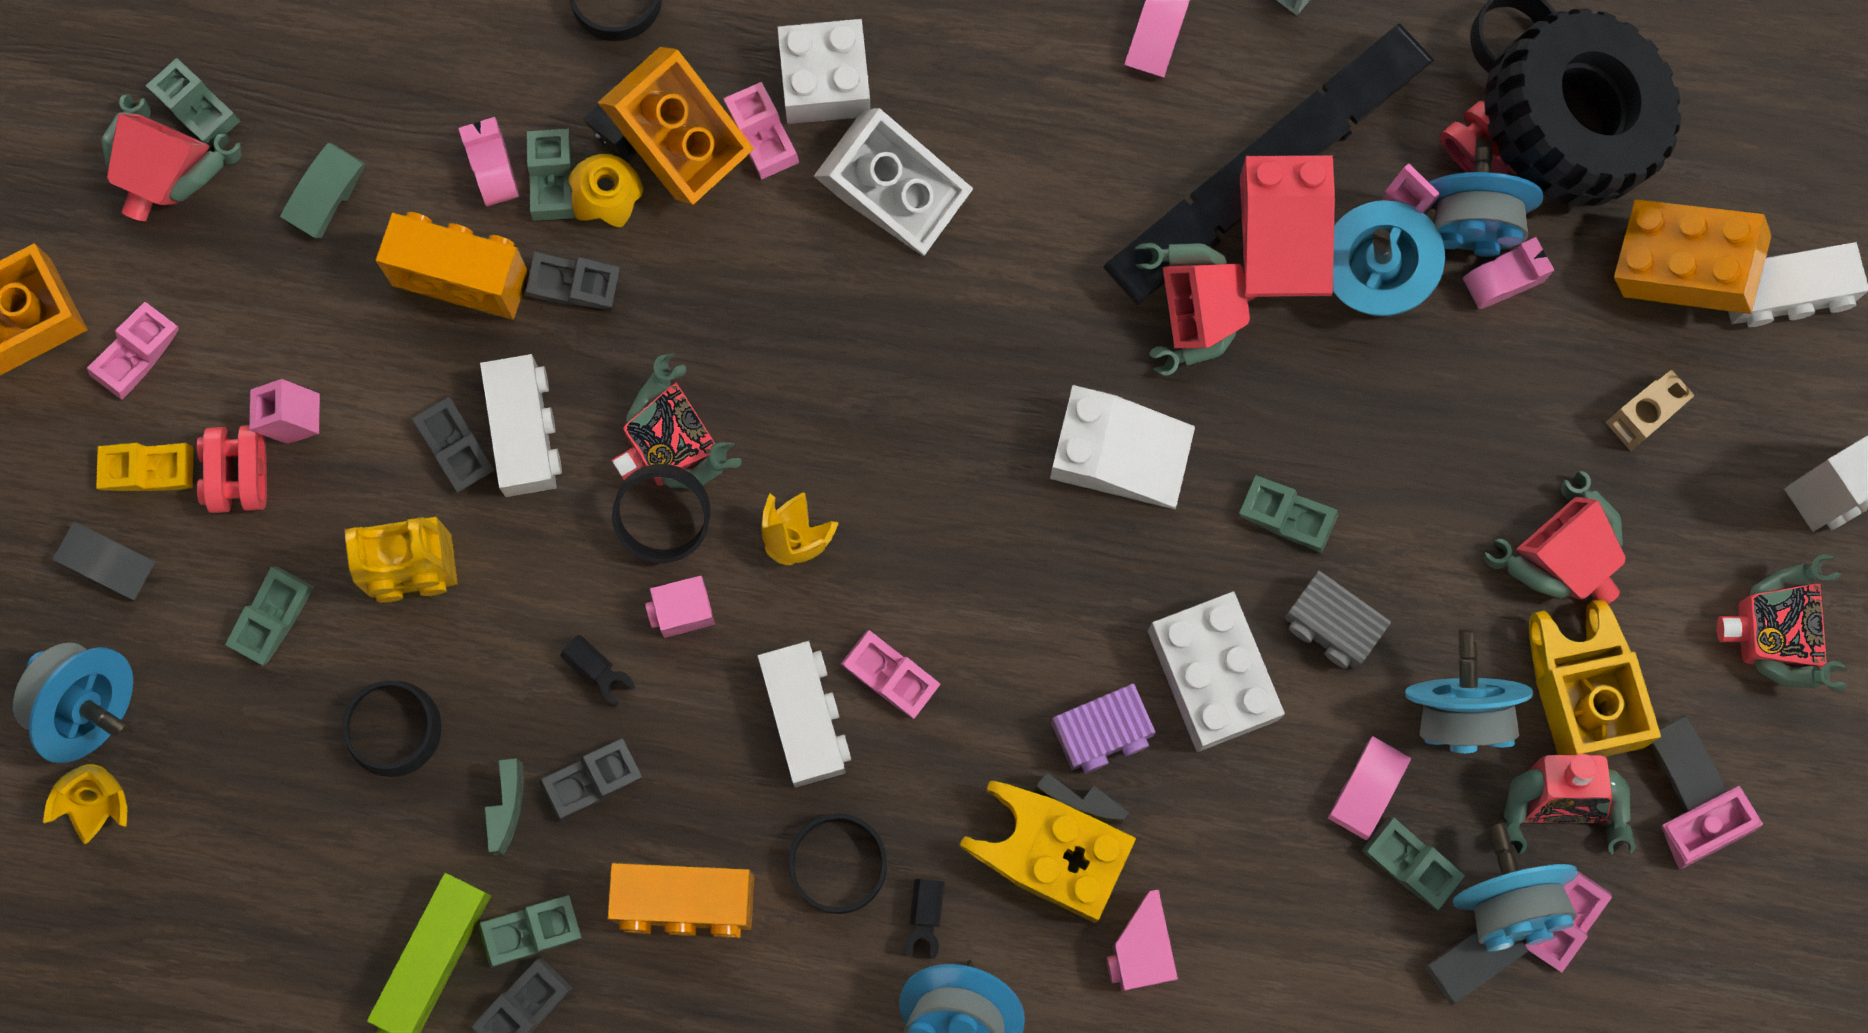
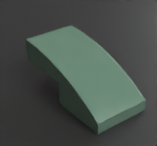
(192, 102)
(549, 170)
(322, 189)
(1288, 514)
(270, 616)
(503, 819)
(1413, 863)
(529, 931)

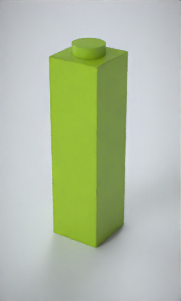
(429, 957)

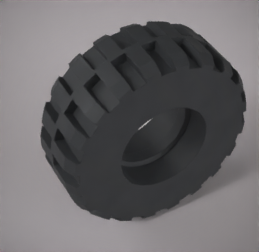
(1622, 80)

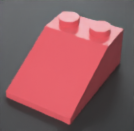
(1288, 225)

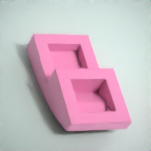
(1156, 35)
(760, 124)
(1412, 189)
(134, 352)
(890, 674)
(1369, 788)
(1588, 902)

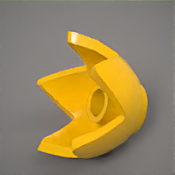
(612, 205)
(788, 533)
(89, 798)

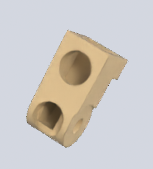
(1649, 409)

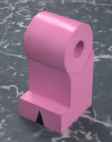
(489, 161)
(1509, 274)

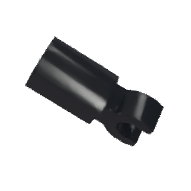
(594, 667)
(925, 914)

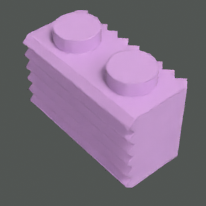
(1103, 728)

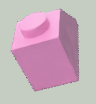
(1143, 948)

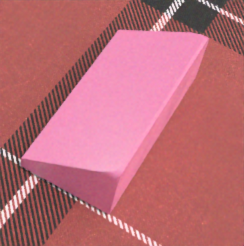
(1711, 827)

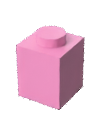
(284, 411)
(680, 607)

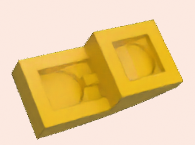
(145, 467)

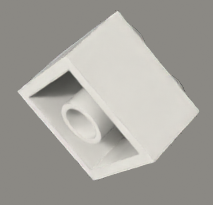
(824, 71)

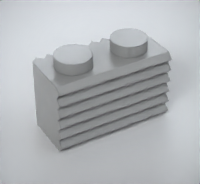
(1336, 621)

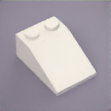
(893, 180)
(1122, 448)

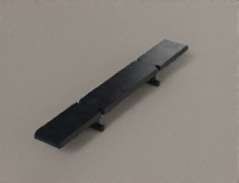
(1302, 132)

